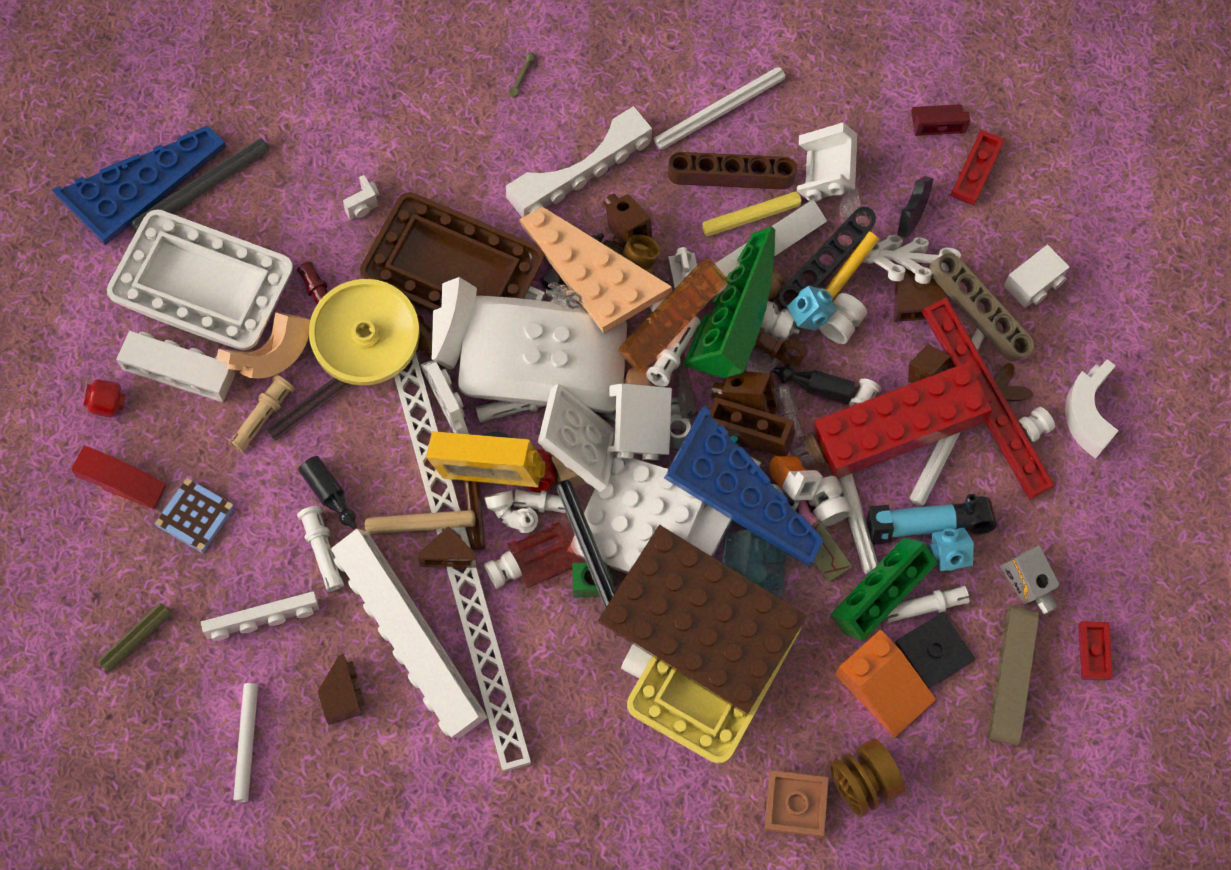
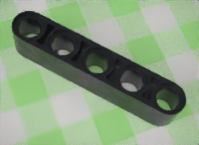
(832, 248)

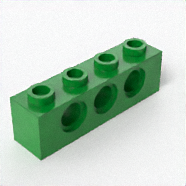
(883, 589)

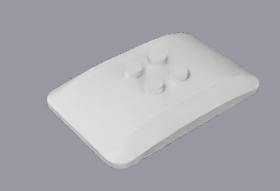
(200, 280)
(528, 346)

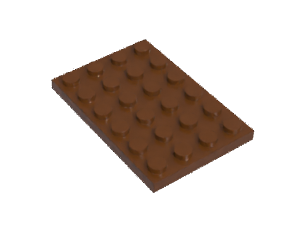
(702, 619)

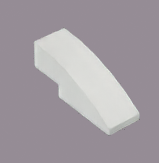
(452, 321)

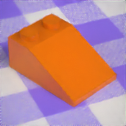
(886, 683)

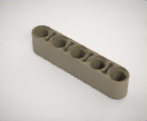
(994, 310)
(1013, 675)

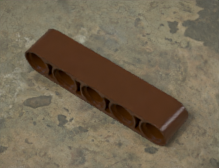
(743, 164)

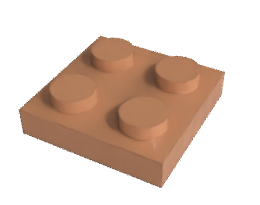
(796, 804)

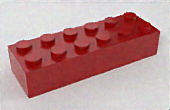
(902, 420)

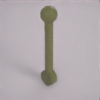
(513, 91)

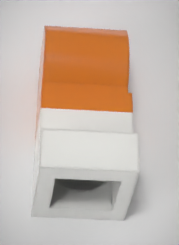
(793, 478)

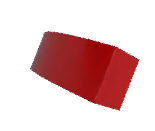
(118, 477)

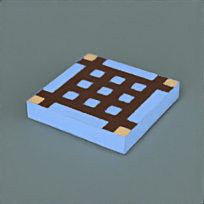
(194, 515)

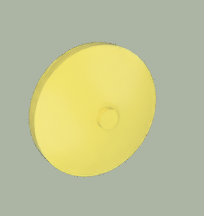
(364, 332)

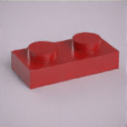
(1095, 650)

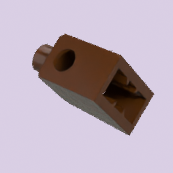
(626, 218)
(913, 297)
(749, 389)

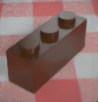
(754, 427)

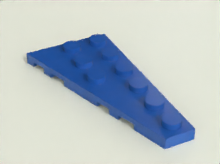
(134, 185)
(734, 485)

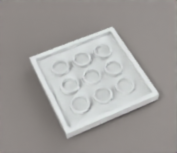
(632, 509)

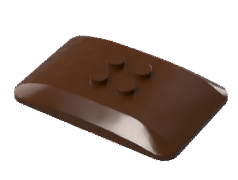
(433, 244)

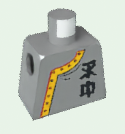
(1032, 578)

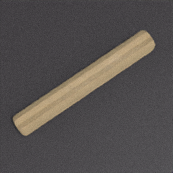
(419, 522)

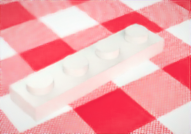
(271, 613)

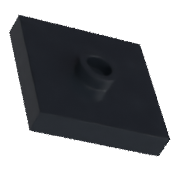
(935, 650)

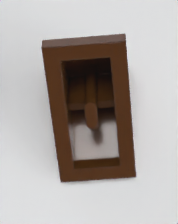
(447, 551)

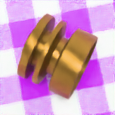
(869, 775)

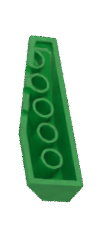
(731, 329)

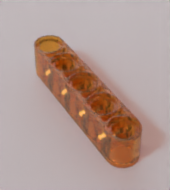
(673, 314)

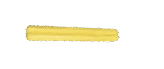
(751, 213)

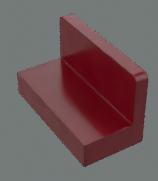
(939, 120)

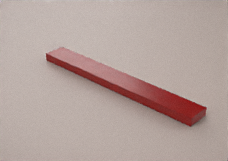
(1002, 421)

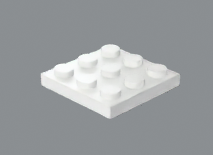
(577, 437)

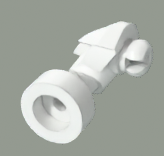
(521, 519)

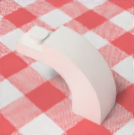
(1082, 417)

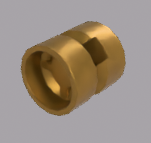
(642, 251)

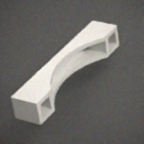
(536, 190)

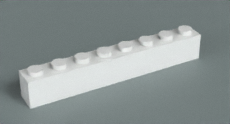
(409, 634)

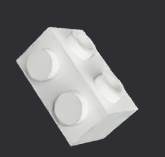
(1036, 277)

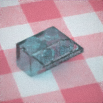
(755, 560)

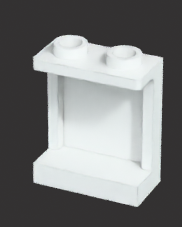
(829, 161)
(641, 421)

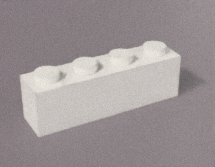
(175, 365)

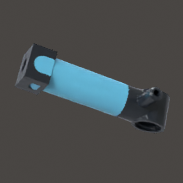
(973, 515)

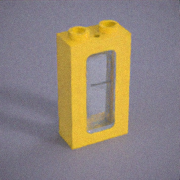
(485, 459)

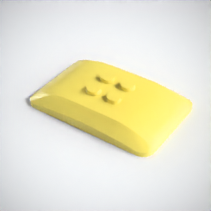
(690, 712)

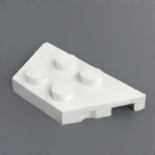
(448, 401)

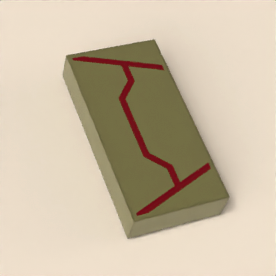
(830, 557)

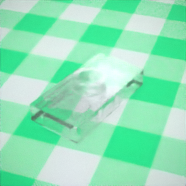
(849, 203)

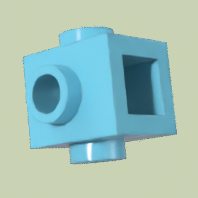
(812, 308)
(952, 549)

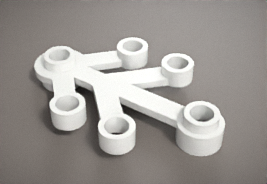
(892, 250)

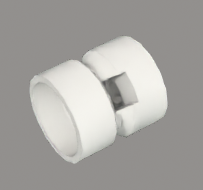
(843, 322)
(828, 502)

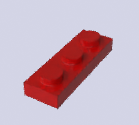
(977, 167)

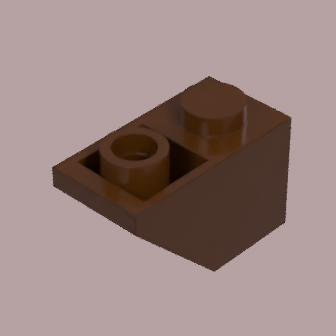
(337, 692)

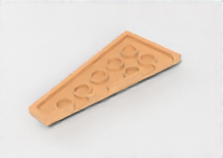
(608, 282)

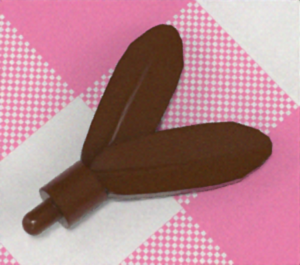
(1011, 393)

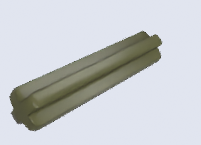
(134, 637)

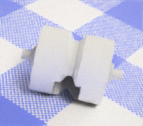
(778, 323)

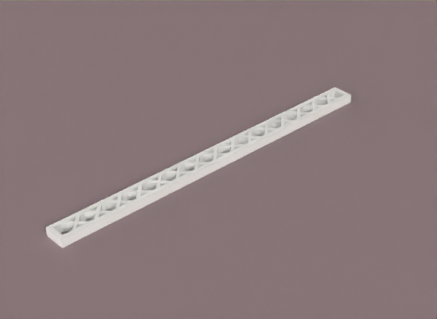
(456, 587)

